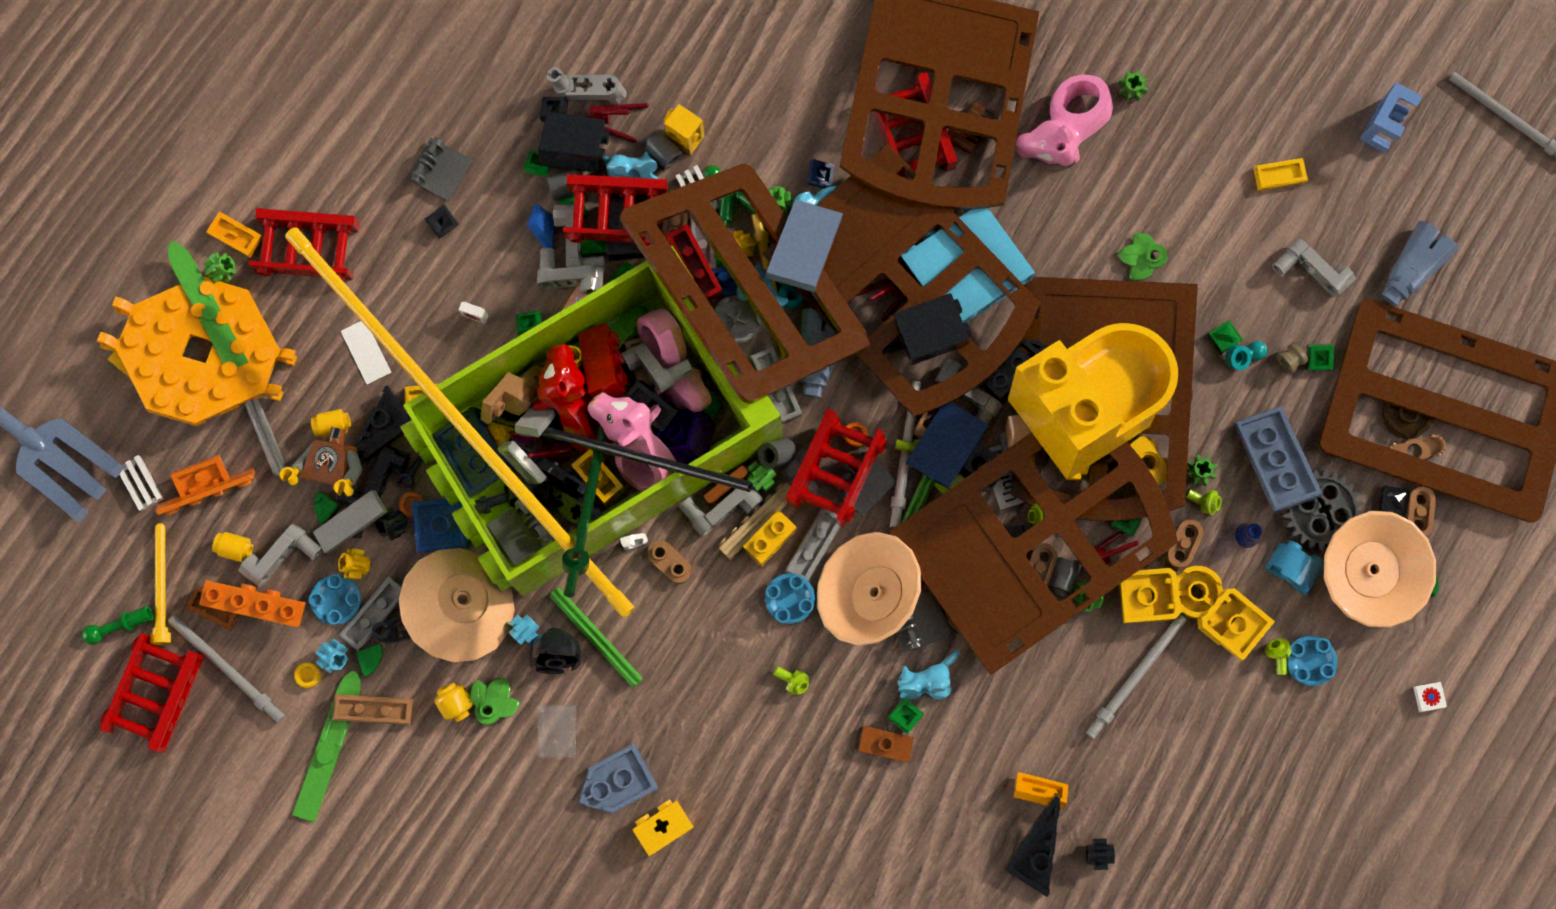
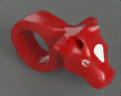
(563, 390)

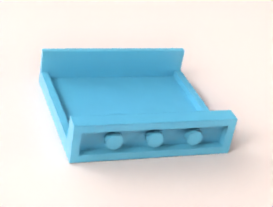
(976, 290)

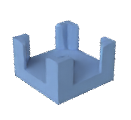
(1382, 121)

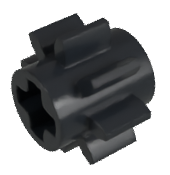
(391, 524)
(1100, 854)

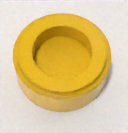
(307, 675)

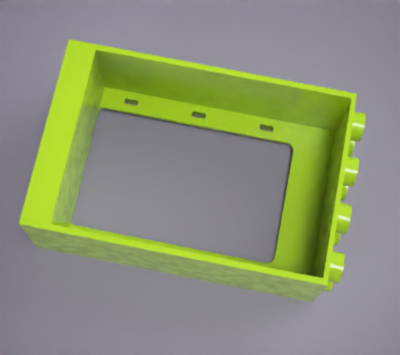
(469, 387)

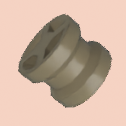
(1292, 358)

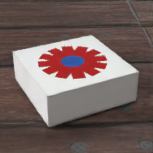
(473, 312)
(1430, 696)

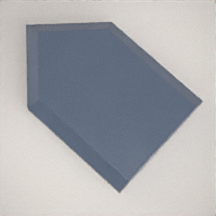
(617, 781)

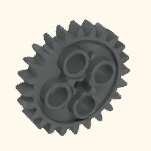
(1342, 501)

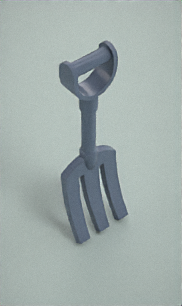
(40, 446)

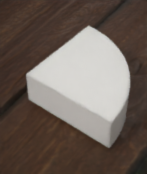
(634, 541)

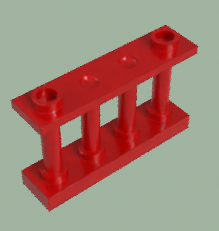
(922, 90)
(605, 187)
(316, 222)
(821, 449)
(167, 712)

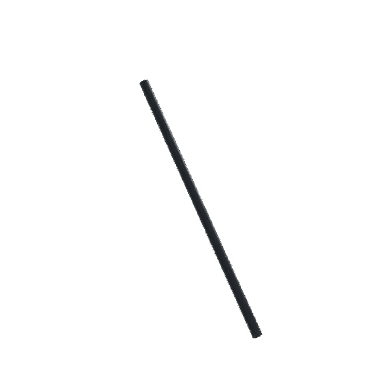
(634, 455)

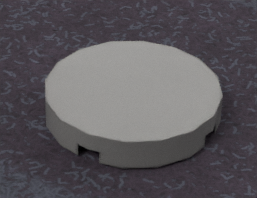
(738, 318)

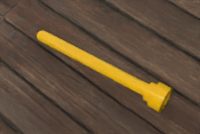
(160, 633)

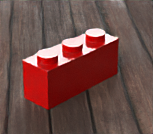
(695, 261)
(603, 361)

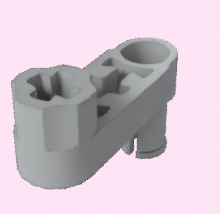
(603, 86)
(564, 218)
(587, 276)
(1332, 280)
(662, 378)
(987, 405)
(706, 522)
(260, 570)

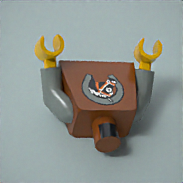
(327, 463)

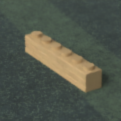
(741, 535)

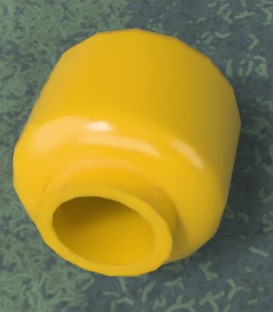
(453, 702)

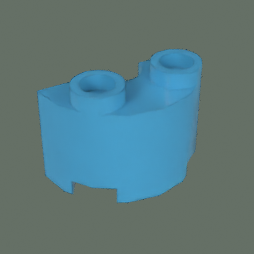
(1295, 566)

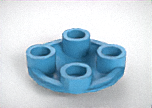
(789, 598)
(335, 600)
(1312, 660)

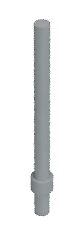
(1548, 145)
(260, 700)
(1105, 714)

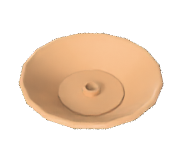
(1402, 564)
(854, 576)
(437, 618)

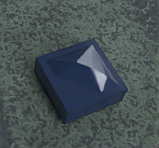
(820, 174)

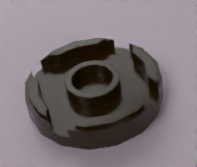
(1404, 422)

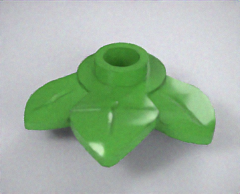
(1139, 255)
(494, 697)

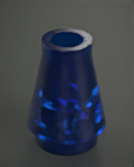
(1243, 536)

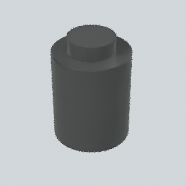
(662, 149)
(558, 185)
(777, 452)
(1064, 577)

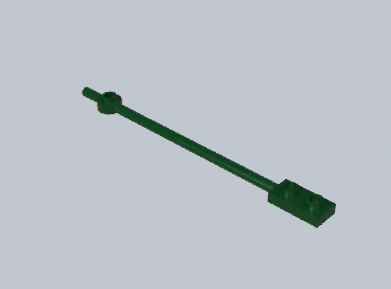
(576, 560)

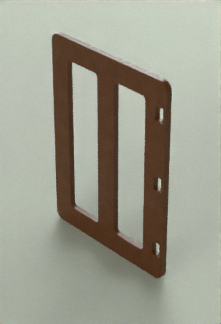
(800, 357)
(1357, 380)

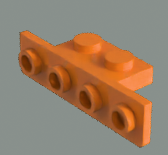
(200, 481)
(251, 603)

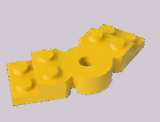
(1221, 614)

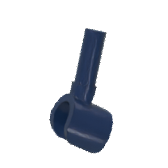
(410, 474)

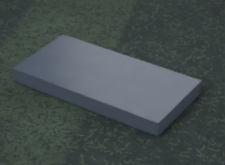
(804, 245)
(1278, 459)

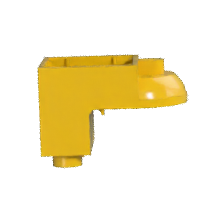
(1094, 393)

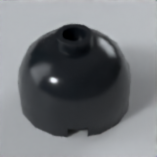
(555, 651)

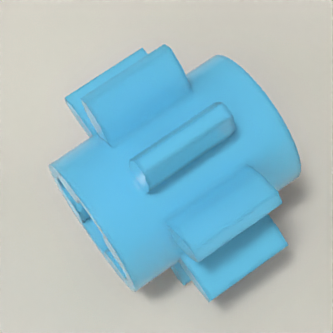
(523, 629)
(332, 656)

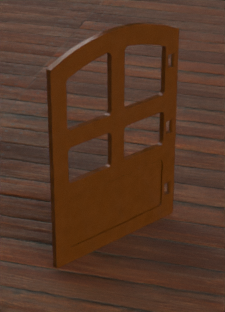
(952, 41)
(870, 242)
(1078, 308)
(984, 572)

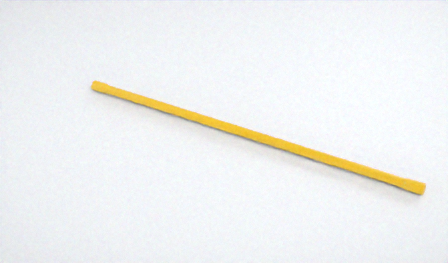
(304, 247)

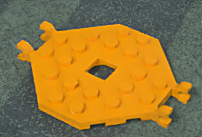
(184, 387)

